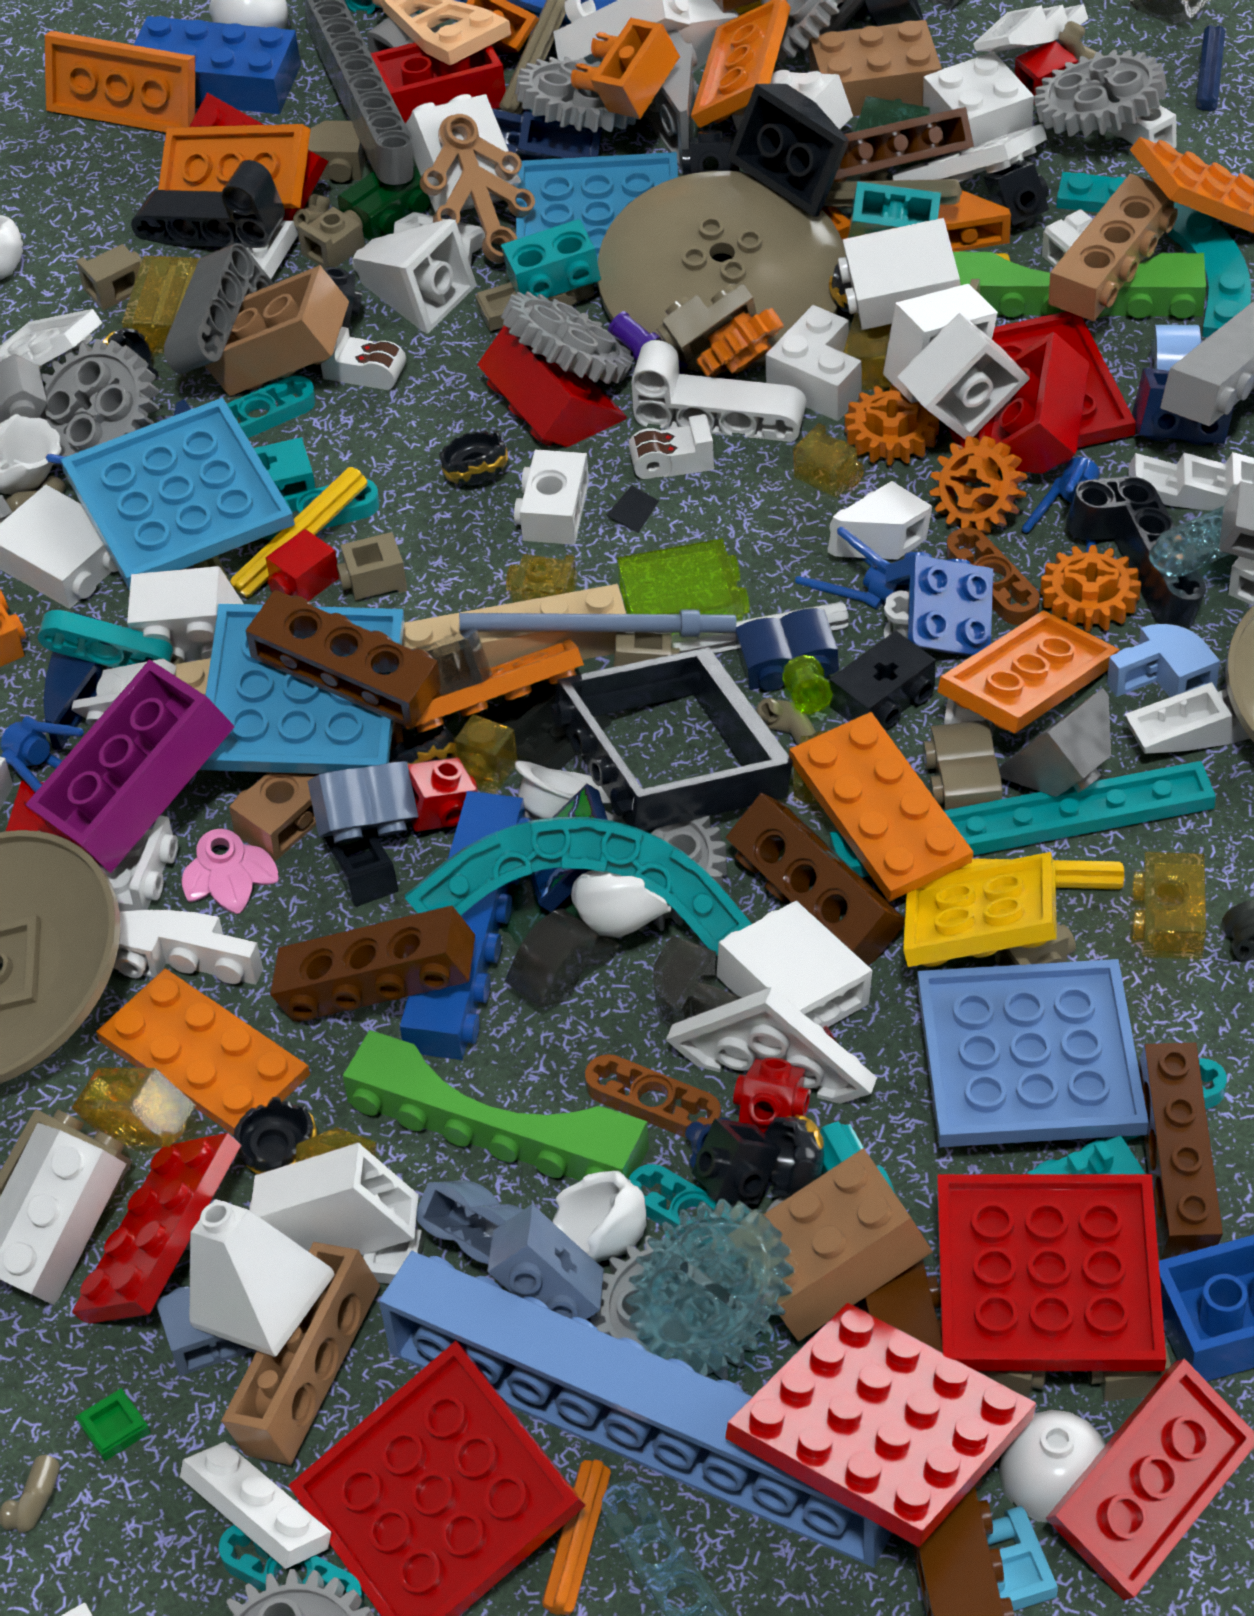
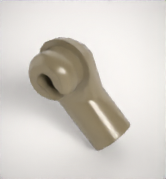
(38, 1488)

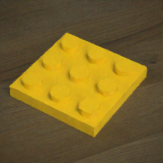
(982, 911)

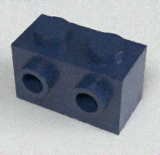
(1161, 424)

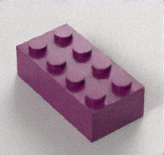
(130, 765)

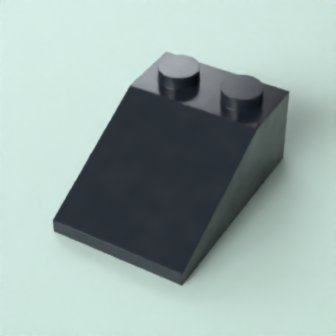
(789, 145)

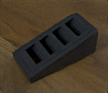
(366, 874)

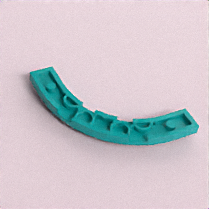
(1194, 231)
(582, 845)

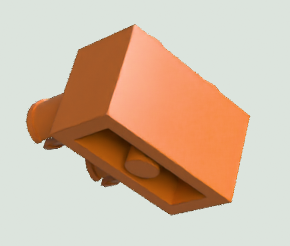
(631, 68)

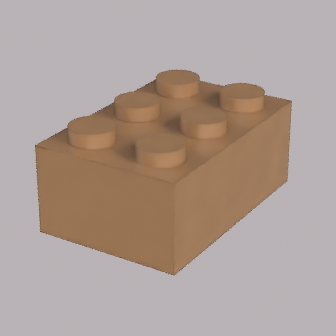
(878, 61)
(281, 331)
(844, 1242)

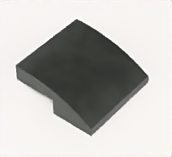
(535, 732)

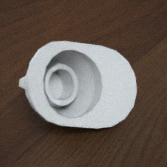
(550, 789)

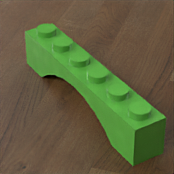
(1161, 287)
(397, 1082)

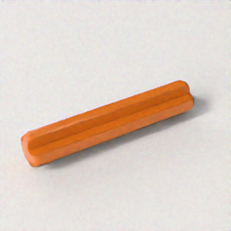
(576, 1540)

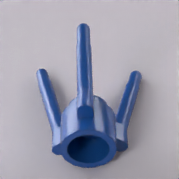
(1075, 472)
(874, 578)
(27, 745)

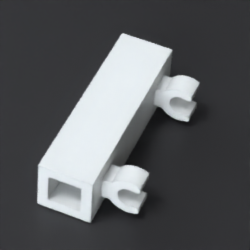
(576, 38)

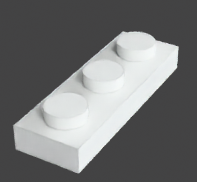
(255, 1504)

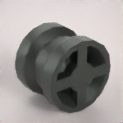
(1239, 925)

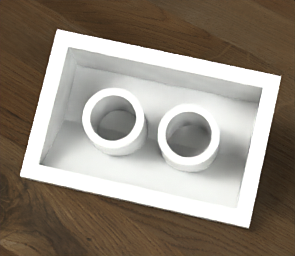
(52, 1209)

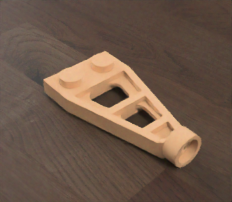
(473, 31)

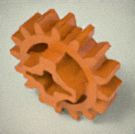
(740, 343)
(890, 426)
(973, 502)
(1090, 587)

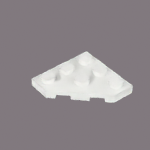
(988, 156)
(50, 337)
(766, 1028)

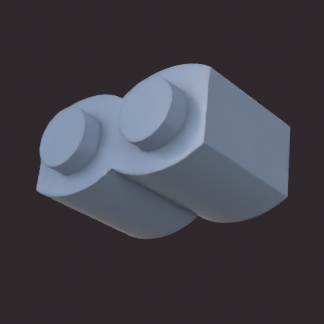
(363, 800)
(464, 1214)

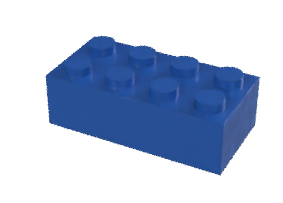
(233, 62)
(1211, 1307)

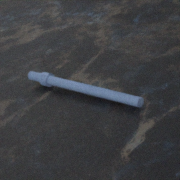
(686, 623)

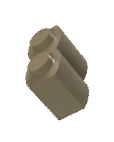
(962, 764)

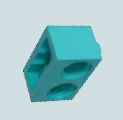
(552, 260)

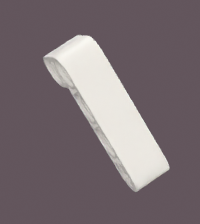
(730, 405)

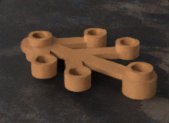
(476, 181)

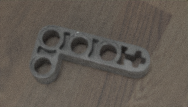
(212, 307)

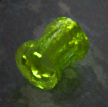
(807, 684)

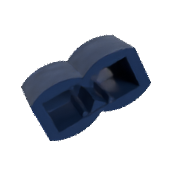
(771, 643)

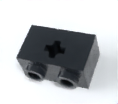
(884, 681)

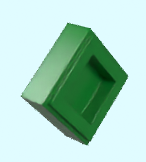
(112, 1424)

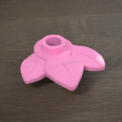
(229, 875)

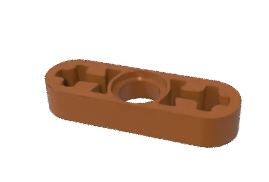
(990, 556)
(647, 1080)

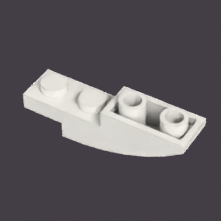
(185, 942)

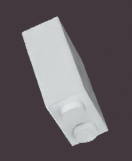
(426, 146)
(895, 268)
(54, 547)
(798, 960)
(337, 1201)

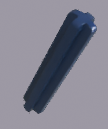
(1210, 68)

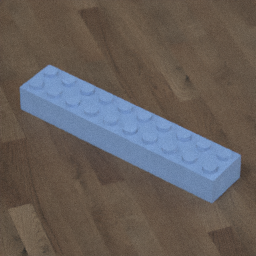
(609, 1396)

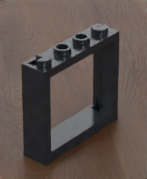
(656, 680)

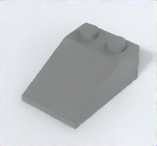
(673, 103)

